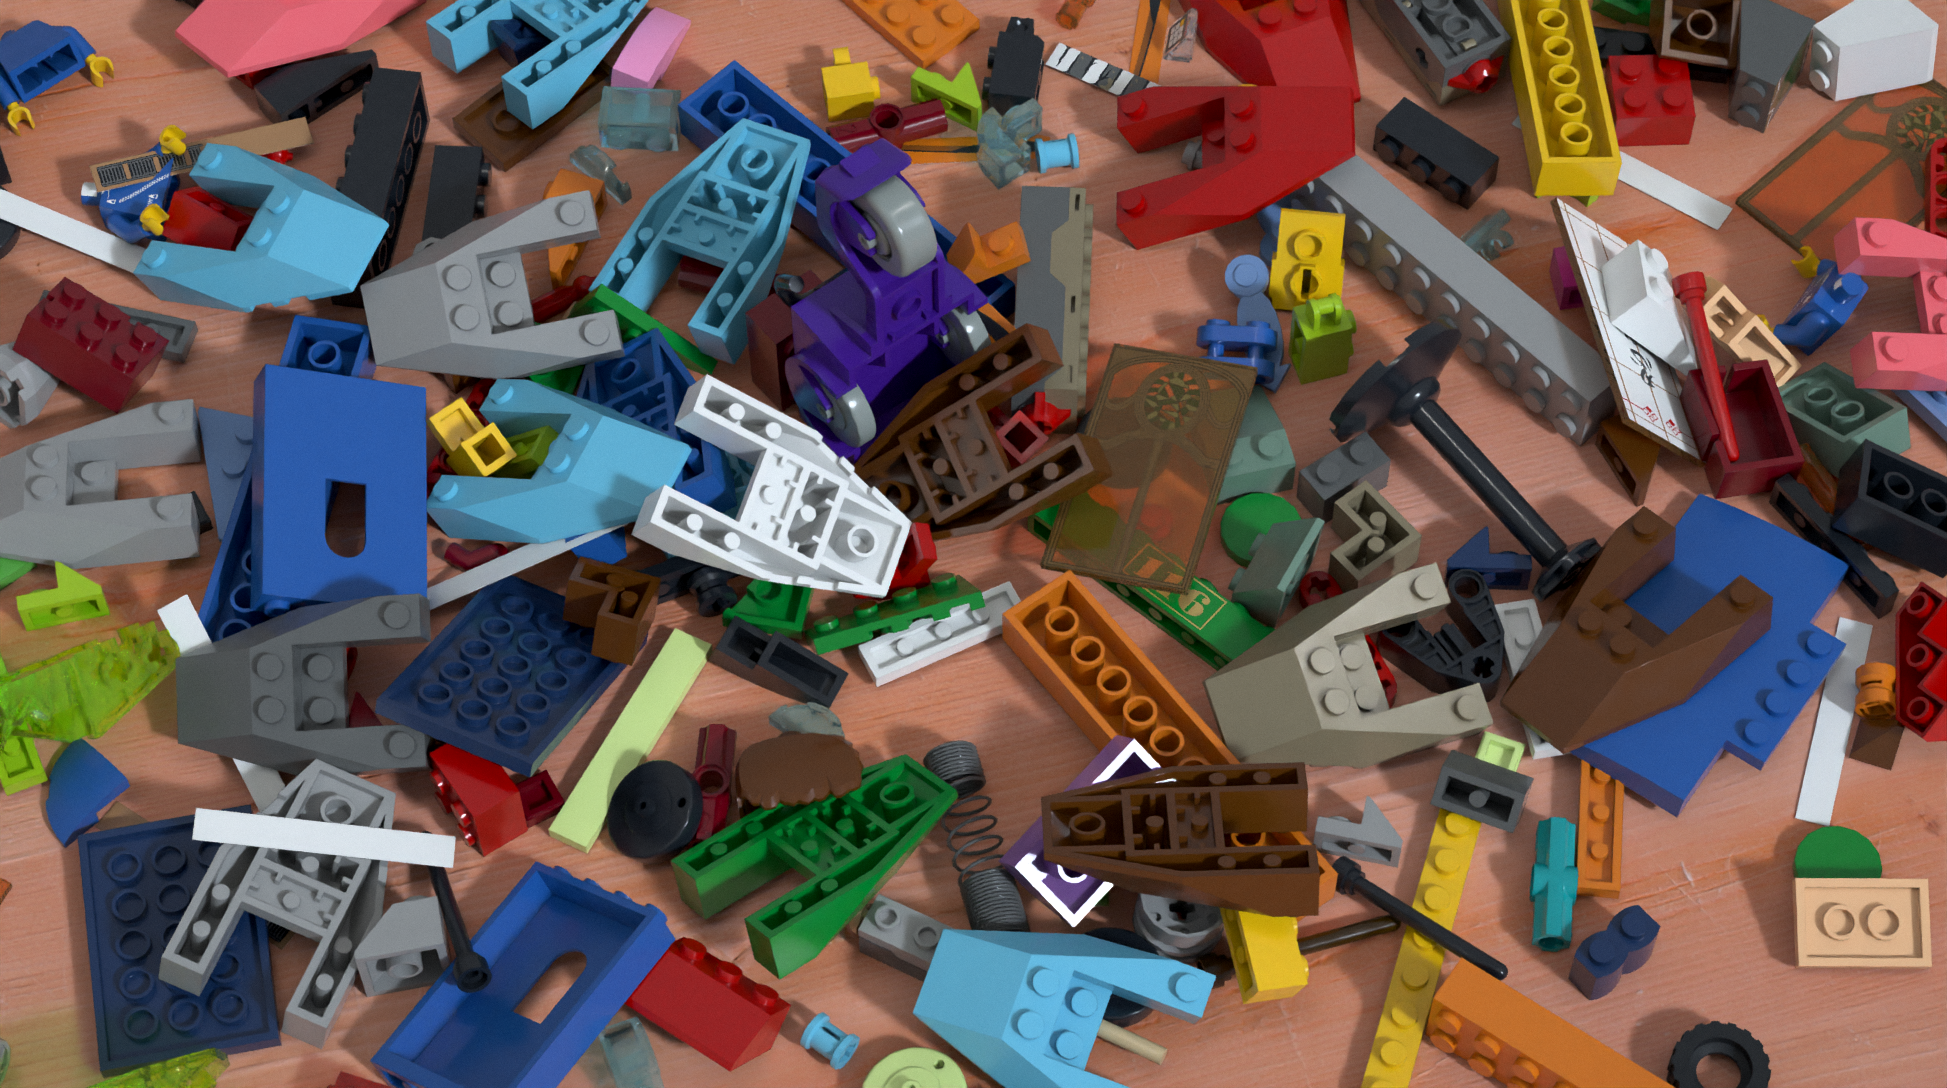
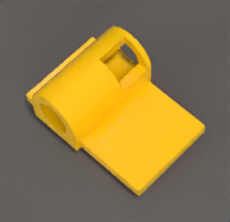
(1307, 257)

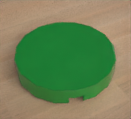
(1248, 518)
(1836, 854)

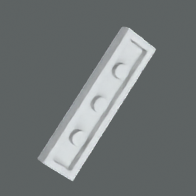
(1521, 630)
(931, 641)

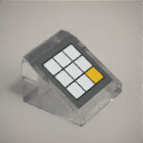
(1181, 38)

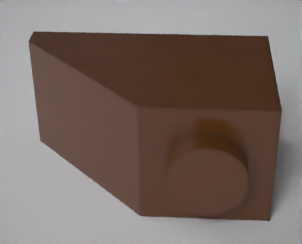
(1629, 456)

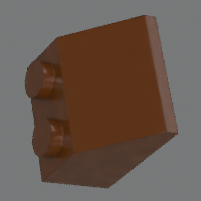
(1696, 31)

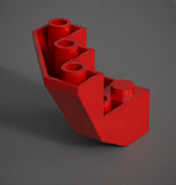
(1922, 664)

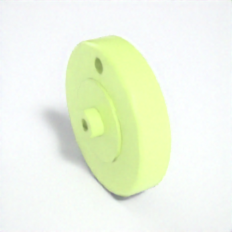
(915, 1069)

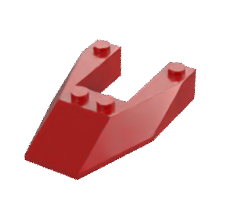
(1280, 41)
(1254, 152)

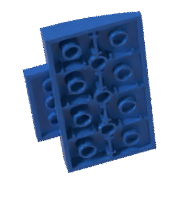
(1758, 693)

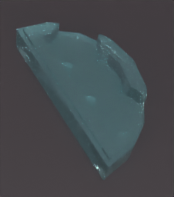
(599, 165)
(806, 719)

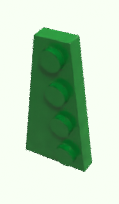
(894, 614)

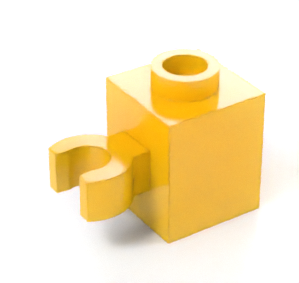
(848, 87)

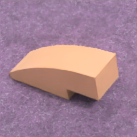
(1744, 333)

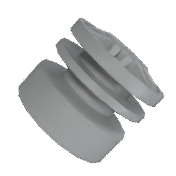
(1174, 938)

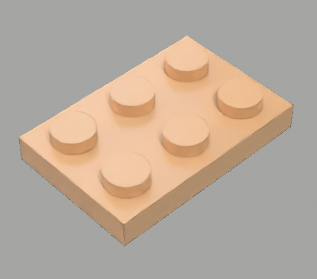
(1861, 923)

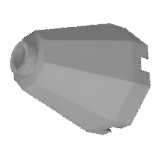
(22, 388)

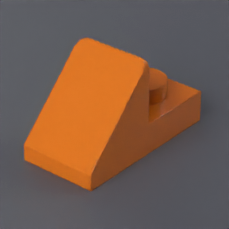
(990, 253)

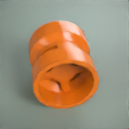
(1876, 691)

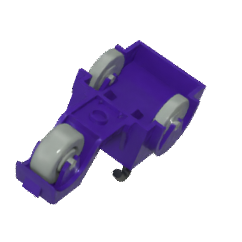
(884, 319)

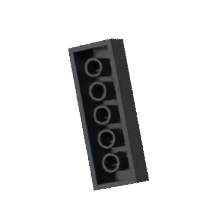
(384, 160)

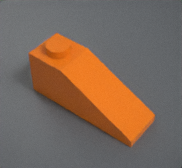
(565, 258)

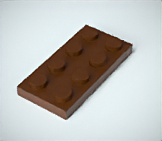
(507, 138)

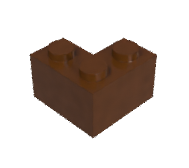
(615, 604)

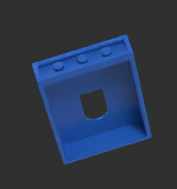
(340, 431)
(478, 1038)

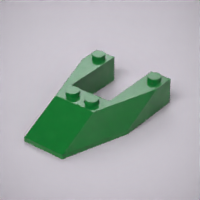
(838, 844)

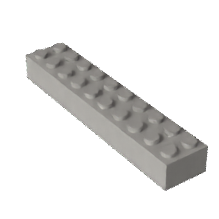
(1448, 279)

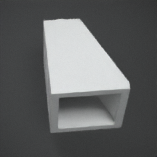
(1872, 48)

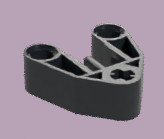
(1452, 655)

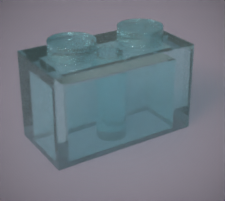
(639, 119)

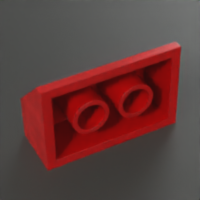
(710, 1004)

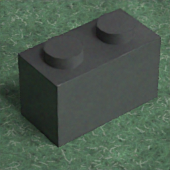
(1340, 473)
(1482, 791)

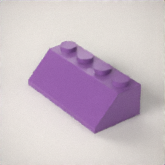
(1057, 887)

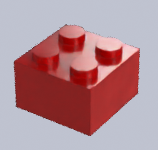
(1650, 100)
(478, 796)

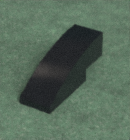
(777, 664)

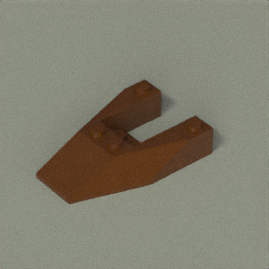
(946, 461)
(1611, 667)
(1167, 833)

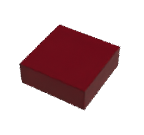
(539, 798)

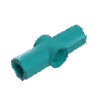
(1553, 884)

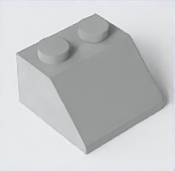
(404, 948)

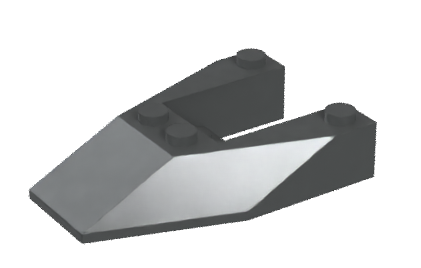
(283, 690)

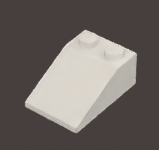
(1645, 305)

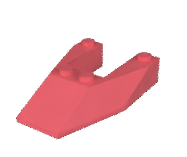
(268, 33)
(1900, 250)

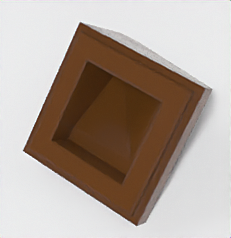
(1877, 742)

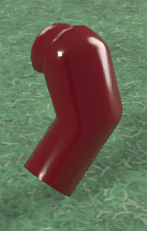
(468, 559)

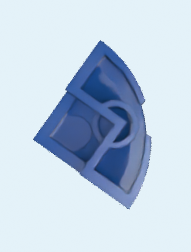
(79, 788)

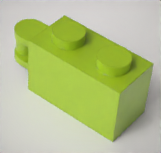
(1321, 338)

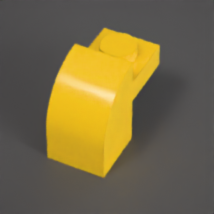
(469, 445)

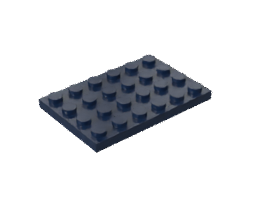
(503, 677)
(134, 898)

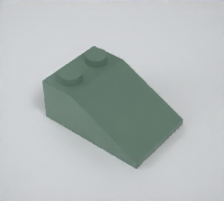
(1839, 417)
(1261, 454)
(1276, 568)

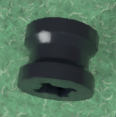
(711, 591)

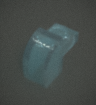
(1002, 144)
(629, 1055)

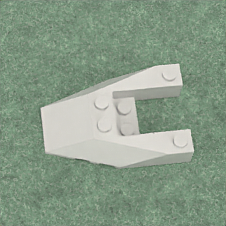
(802, 512)

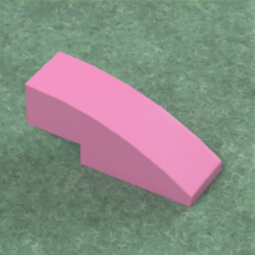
(649, 50)

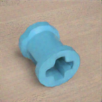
(1056, 153)
(829, 1041)

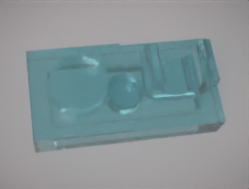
(1486, 231)

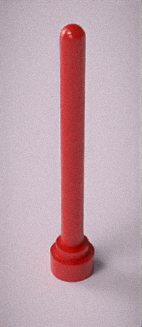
(1690, 290)

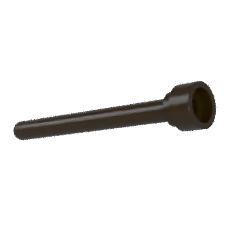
(1224, 967)

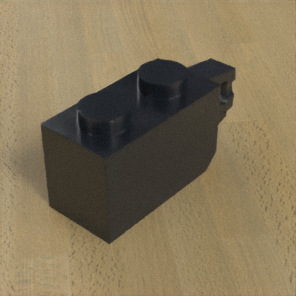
(1014, 66)

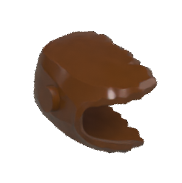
(796, 771)

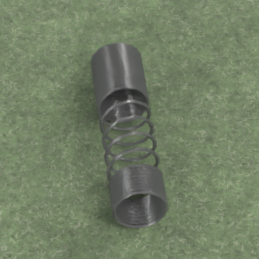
(988, 894)

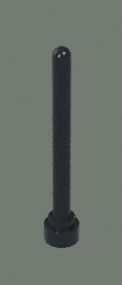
(1353, 881)
(470, 968)

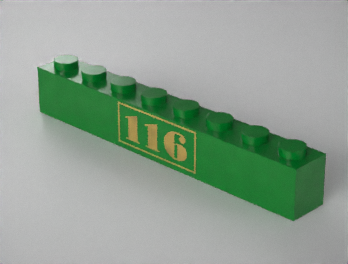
(1200, 622)

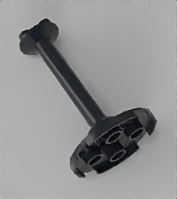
(1408, 395)

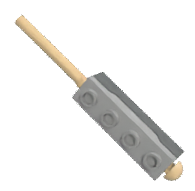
(909, 940)

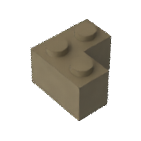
(1375, 539)

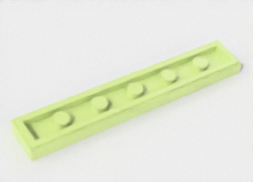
(631, 738)

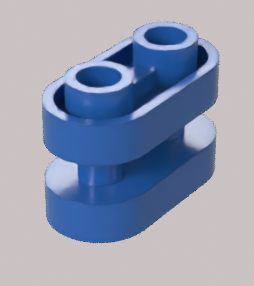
(1253, 338)

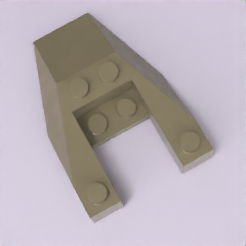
(1317, 693)

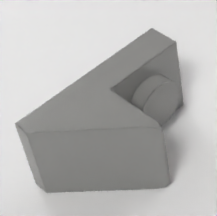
(1370, 841)

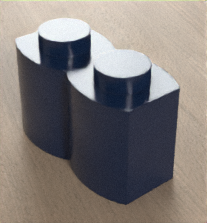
(1614, 952)

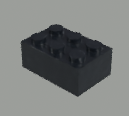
(1894, 506)

